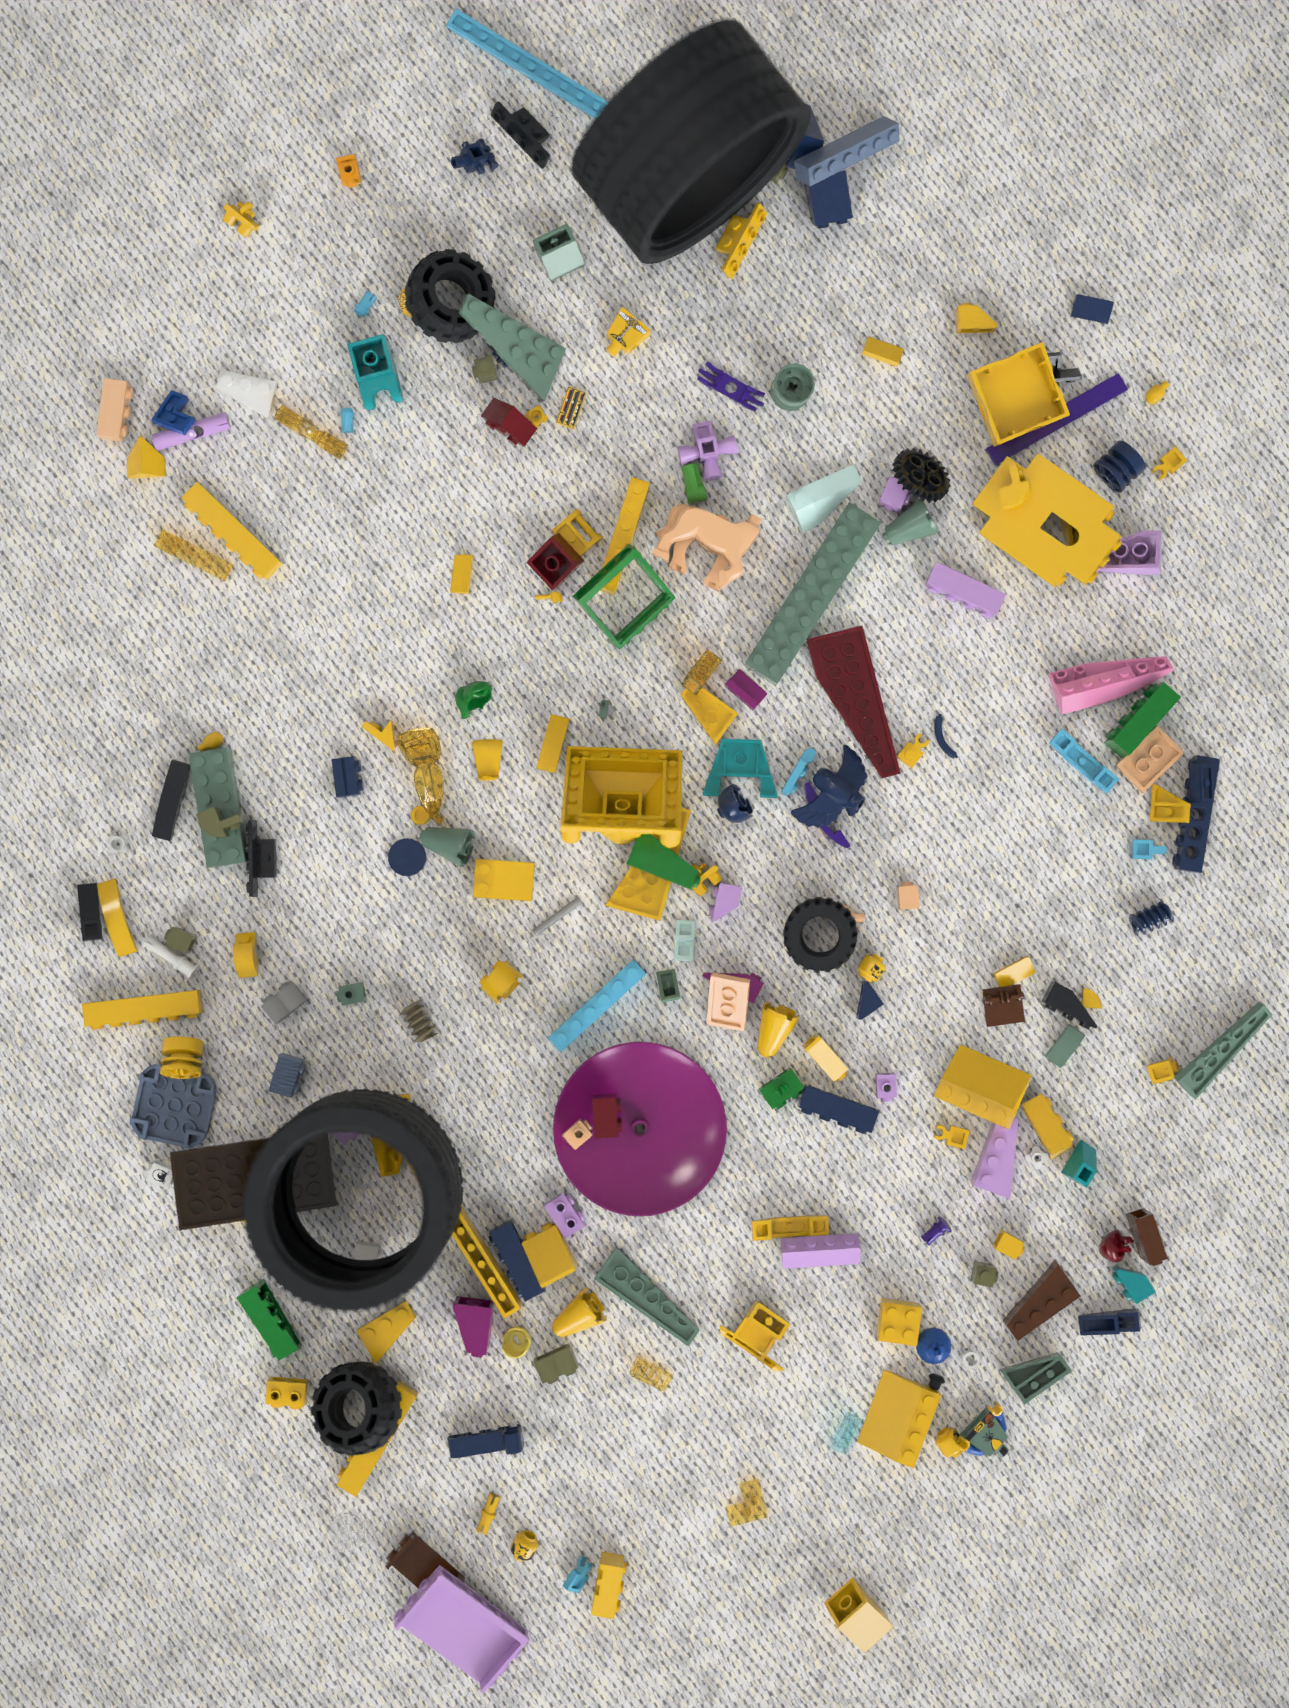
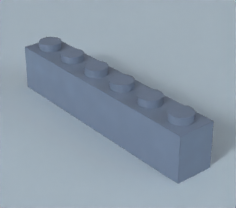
(846, 151)

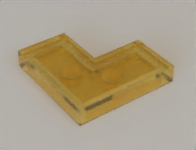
(753, 1506)

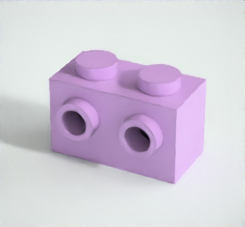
(565, 1214)

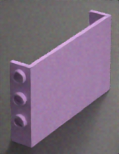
(462, 1627)

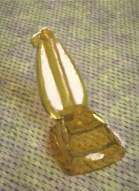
(422, 750)

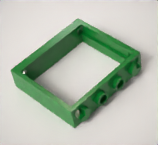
(604, 576)

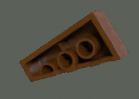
(1041, 1302)

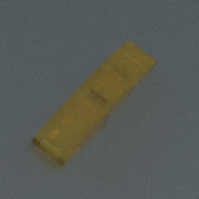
(193, 555)

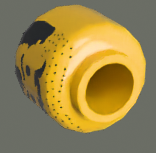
(524, 1545)

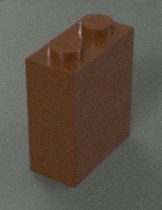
(1147, 1237)

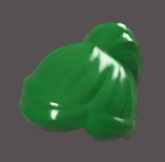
(472, 697)

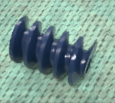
(1151, 917)

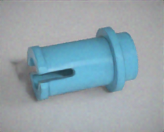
(364, 304)
(347, 420)

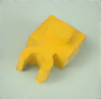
(1170, 462)
(911, 752)
(954, 1136)

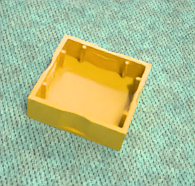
(1018, 394)

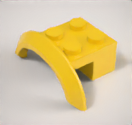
(758, 1333)

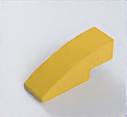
(553, 744)

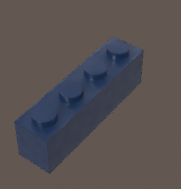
(838, 1108)
(514, 1256)

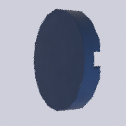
(407, 857)

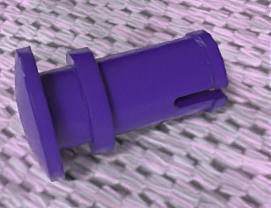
(936, 1231)

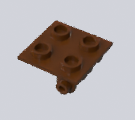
(1003, 1005)

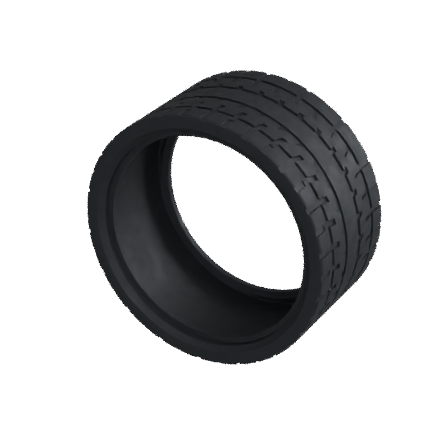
(689, 140)

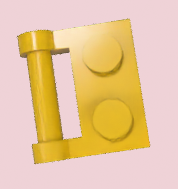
(573, 537)

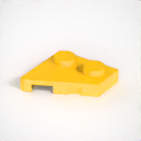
(1168, 807)

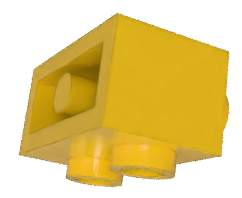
(286, 1392)

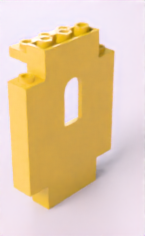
(1020, 532)

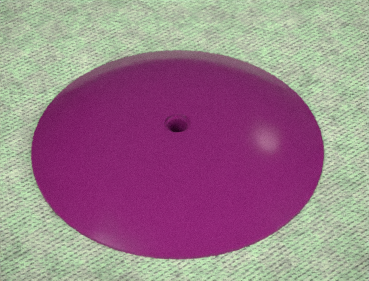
(681, 1139)

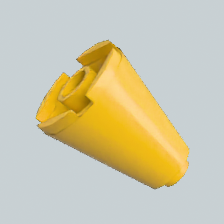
(774, 1028)
(580, 1314)

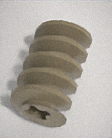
(418, 1022)

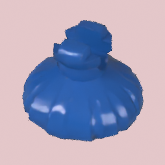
(928, 1341)

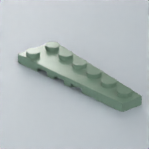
(1215, 1058)
(635, 1288)

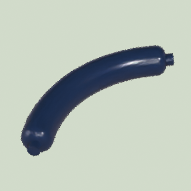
(940, 739)

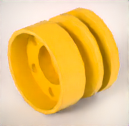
(181, 1057)

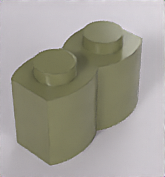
(556, 1363)

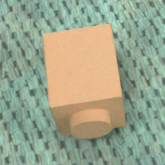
(907, 896)

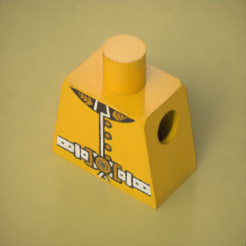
(626, 333)

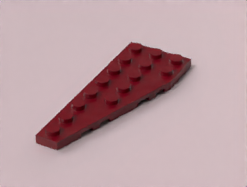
(848, 678)

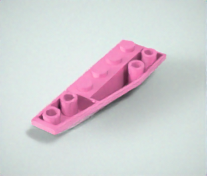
(1104, 681)

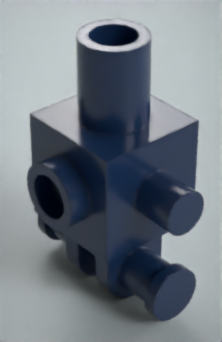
(474, 157)

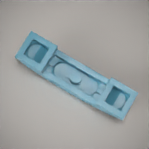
(1083, 761)

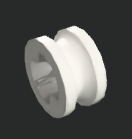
(976, 1357)

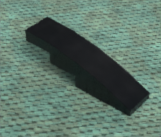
(171, 799)

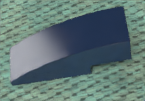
(1110, 1322)

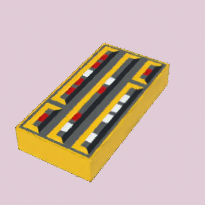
(571, 407)

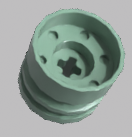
(796, 377)

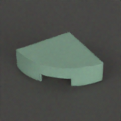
(604, 709)

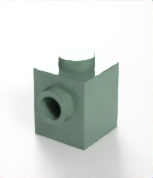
(351, 993)

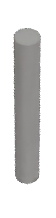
(557, 916)

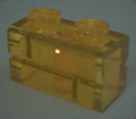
(701, 672)

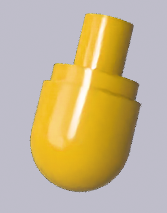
(1156, 393)
(211, 741)

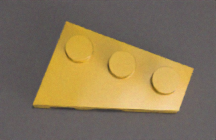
(710, 712)
(385, 1330)

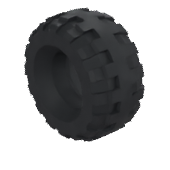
(424, 304)
(380, 1401)

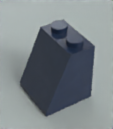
(829, 200)

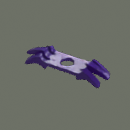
(720, 382)

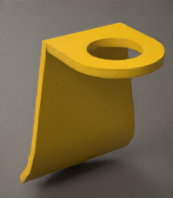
(487, 758)

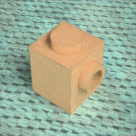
(578, 1133)

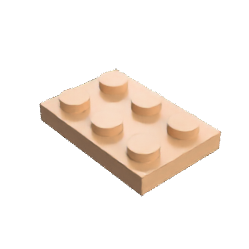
(1150, 759)
(728, 1001)

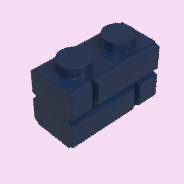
(347, 777)

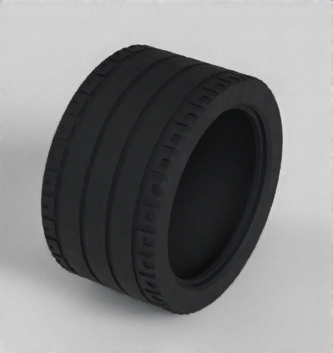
(299, 1260)

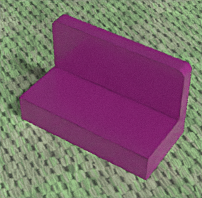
(745, 689)

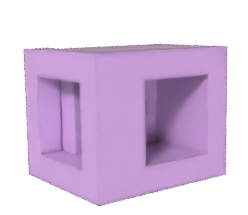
(883, 1079)

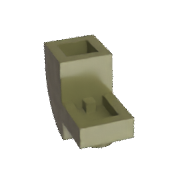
(215, 826)

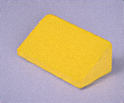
(882, 351)
(461, 574)
(1014, 972)

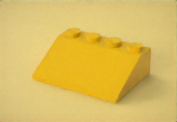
(983, 1086)
(899, 1418)

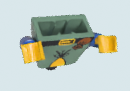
(985, 1433)

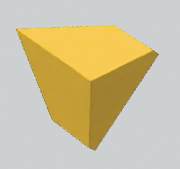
(145, 461)

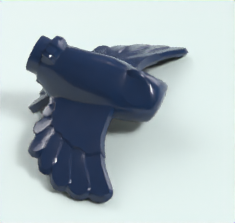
(837, 792)

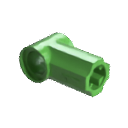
(694, 488)

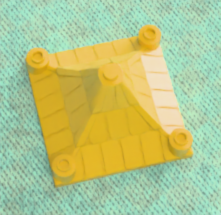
(622, 794)

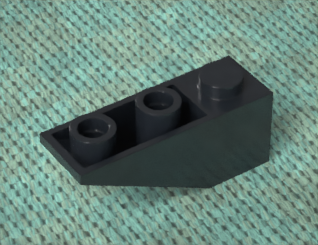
(89, 912)
(1065, 1000)

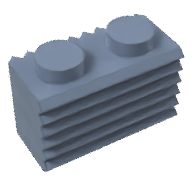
(286, 1075)

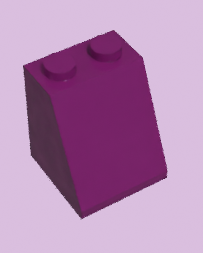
(475, 1323)

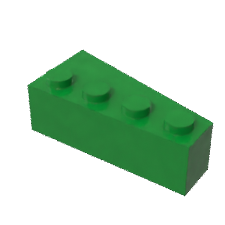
(269, 1319)

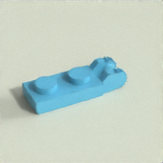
(799, 771)

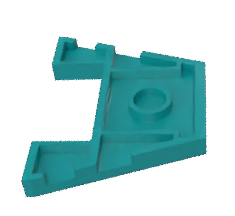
(740, 759)

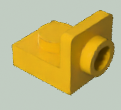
(1163, 1070)

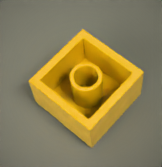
(899, 1322)

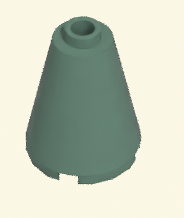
(910, 525)
(449, 843)

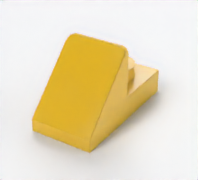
(387, 735)

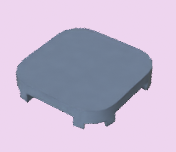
(173, 1108)

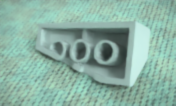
(818, 499)

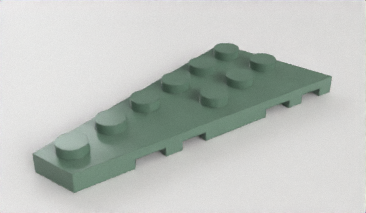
(520, 347)

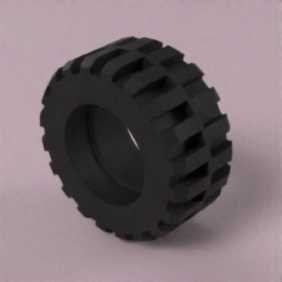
(820, 960)

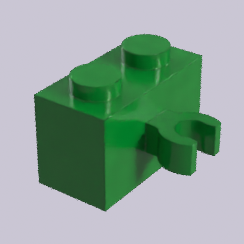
(781, 1089)

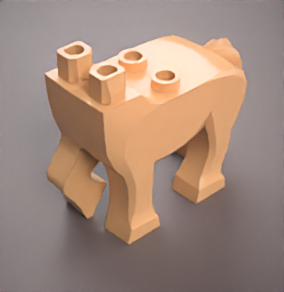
(714, 534)

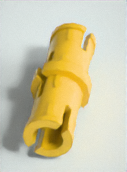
(488, 1513)

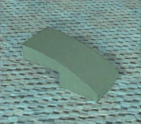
(1065, 1046)

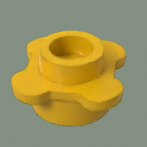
(536, 411)

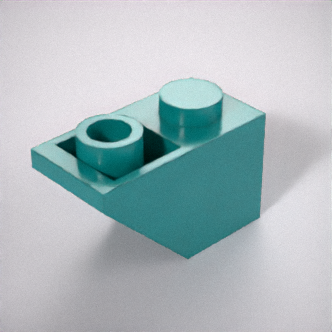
(1081, 1164)
(1135, 1284)

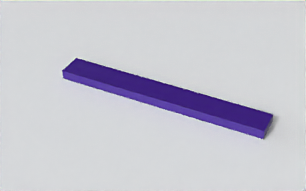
(1077, 408)

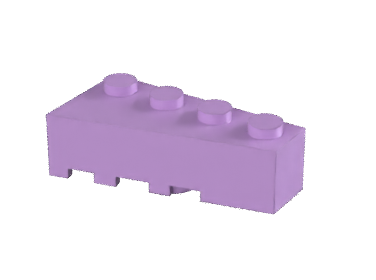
(996, 1160)

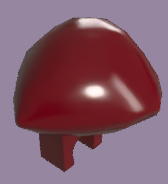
(1113, 1246)

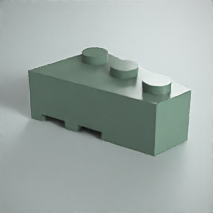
(1035, 1375)

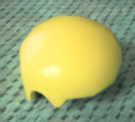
(512, 1348)

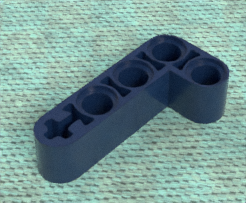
(487, 1441)

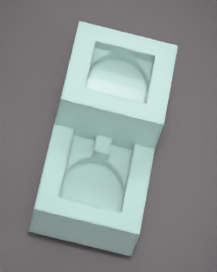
(684, 940)

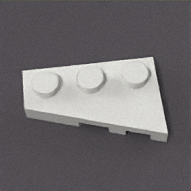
(248, 390)

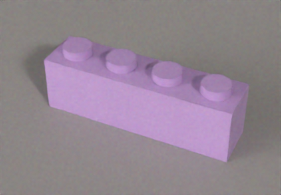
(965, 590)
(820, 1251)

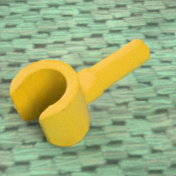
(555, 596)

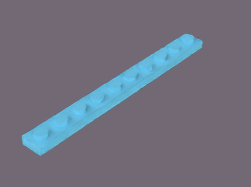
(525, 63)

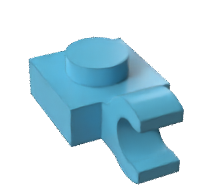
(1144, 849)
(578, 1578)

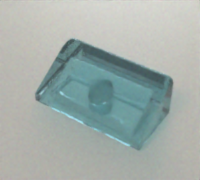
(846, 1433)

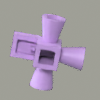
(707, 450)

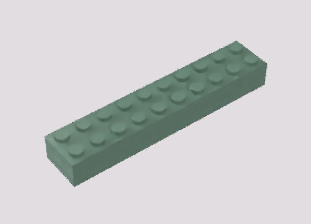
(812, 594)

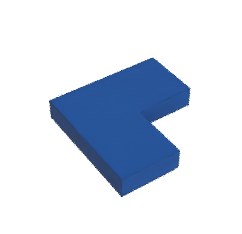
(170, 414)

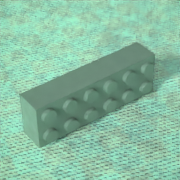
(217, 787)

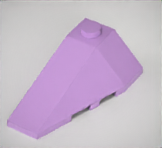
(1137, 555)

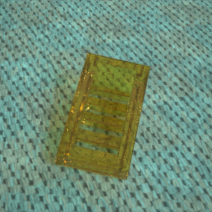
(640, 1376)

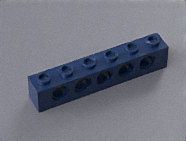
(1200, 825)

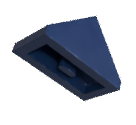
(868, 1001)

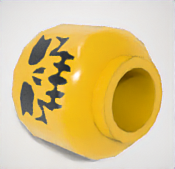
(871, 968)

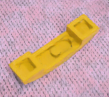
(115, 918)
(790, 1227)

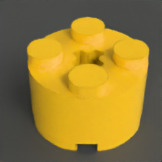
(501, 981)

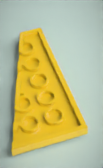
(643, 892)

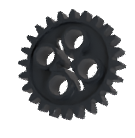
(921, 475)

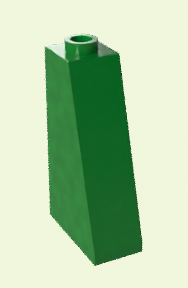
(660, 861)

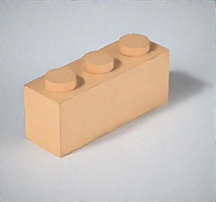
(114, 410)

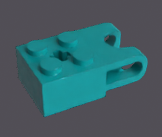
(376, 375)

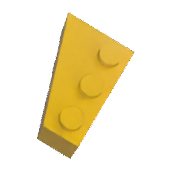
(1048, 1125)
(608, 1585)

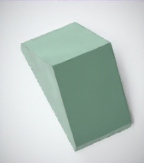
(668, 985)

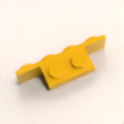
(738, 238)

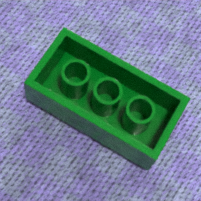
(1142, 719)

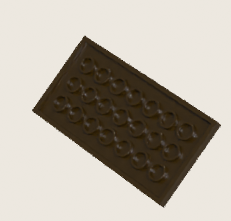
(213, 1179)

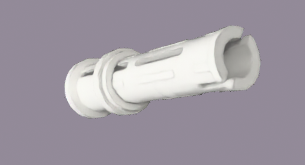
(179, 962)

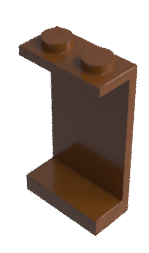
(418, 1560)

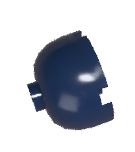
(733, 805)

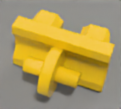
(233, 214)
(712, 874)

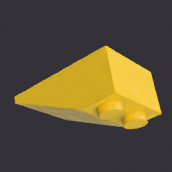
(503, 880)

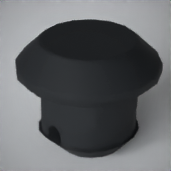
(935, 1381)

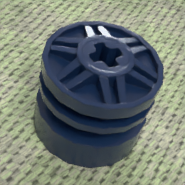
(1119, 466)

